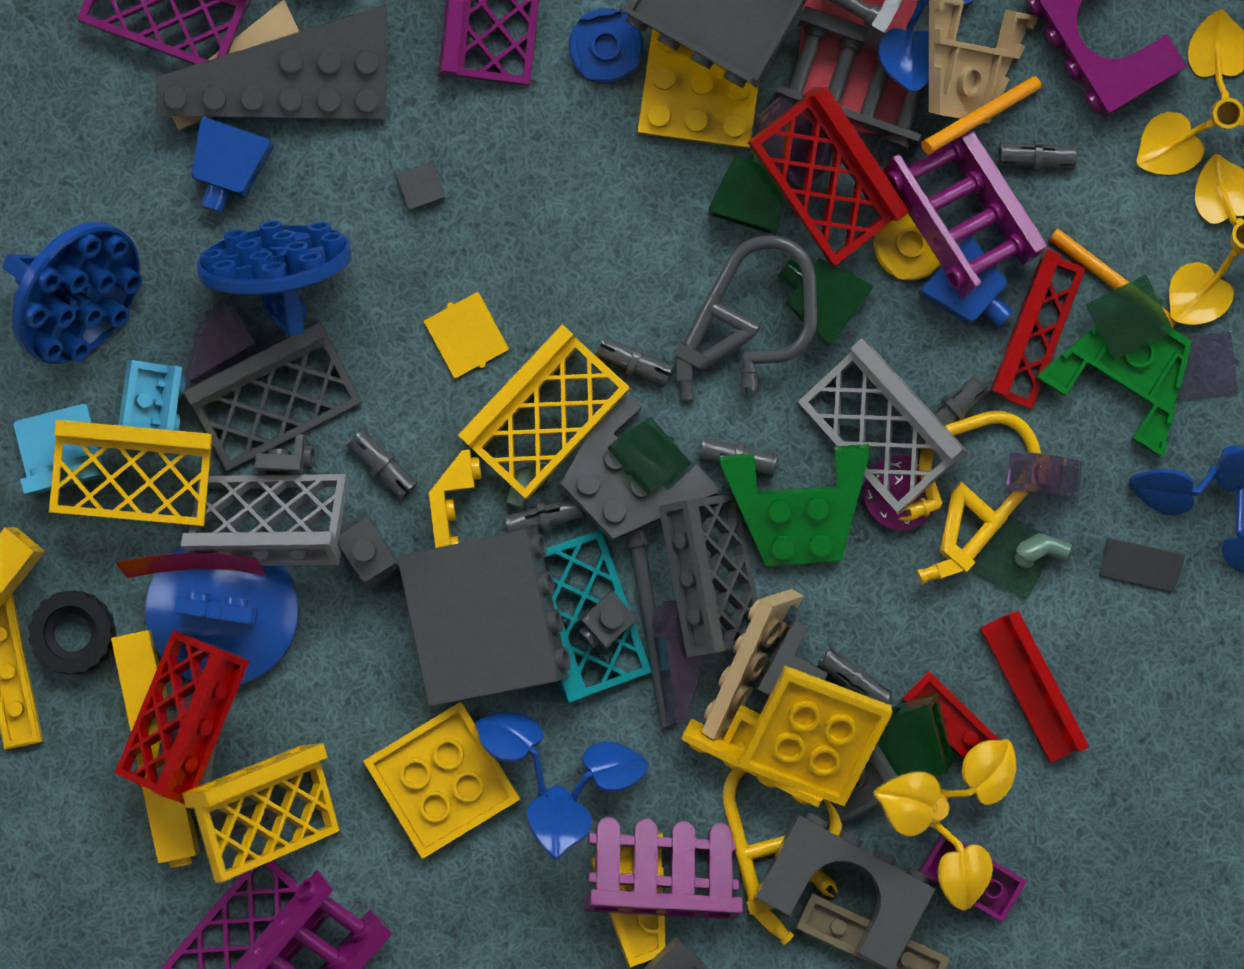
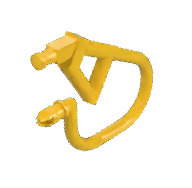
(962, 559)
(747, 853)

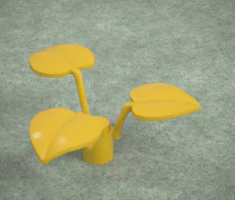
(1168, 141)
(1194, 290)
(917, 802)

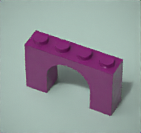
(1107, 81)

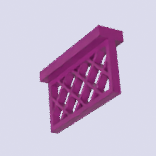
(455, 38)
(176, 51)
(287, 953)

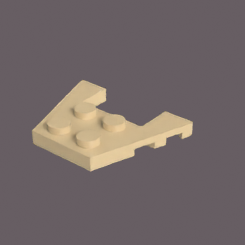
(966, 73)

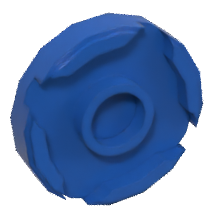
(605, 59)

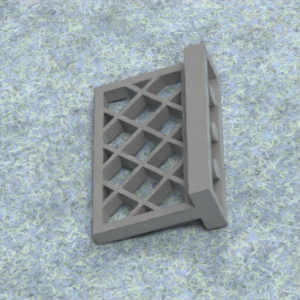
(908, 405)
(262, 543)

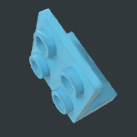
(37, 446)

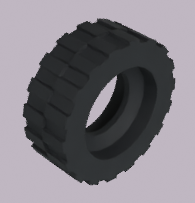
(43, 627)

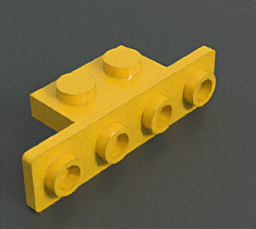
(731, 745)

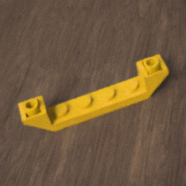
(458, 476)

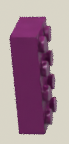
(999, 894)

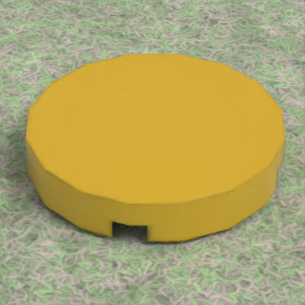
(903, 251)

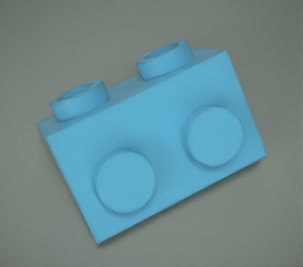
(151, 395)

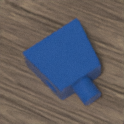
(227, 161)
(981, 300)

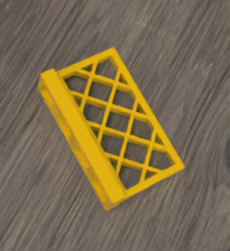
(518, 392)
(130, 438)
(249, 781)

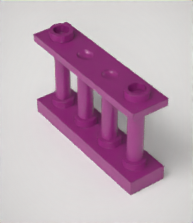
(993, 191)
(354, 952)

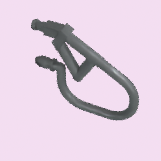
(689, 356)

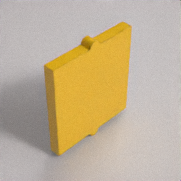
(466, 335)

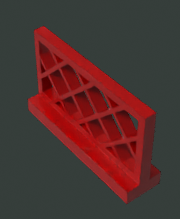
(855, 157)
(198, 724)

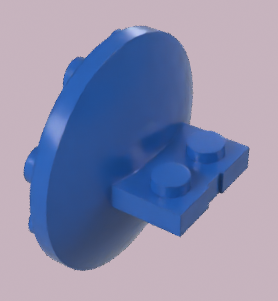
(275, 266)
(73, 292)
(226, 609)

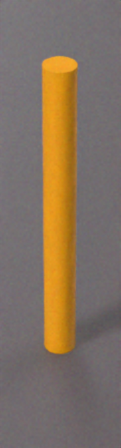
(981, 115)
(1091, 262)

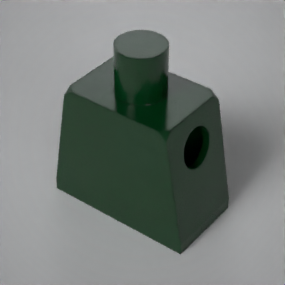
(748, 196)
(837, 296)
(917, 738)

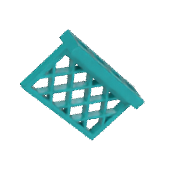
(573, 687)

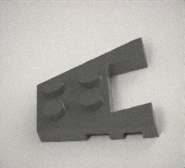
(609, 495)

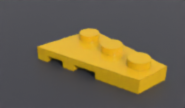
(639, 935)

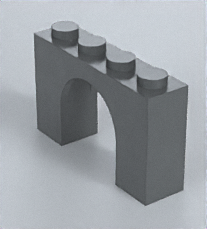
(899, 895)

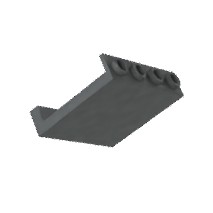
(726, 33)
(484, 616)

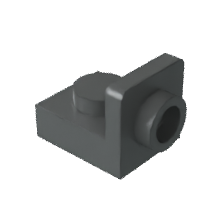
(283, 463)
(605, 621)

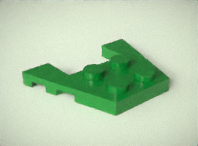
(1148, 372)
(799, 522)

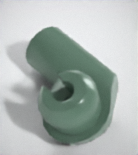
(524, 477)
(1039, 546)

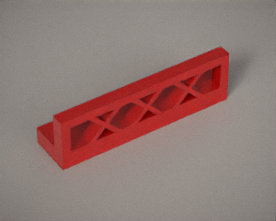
(1025, 323)
(1034, 686)

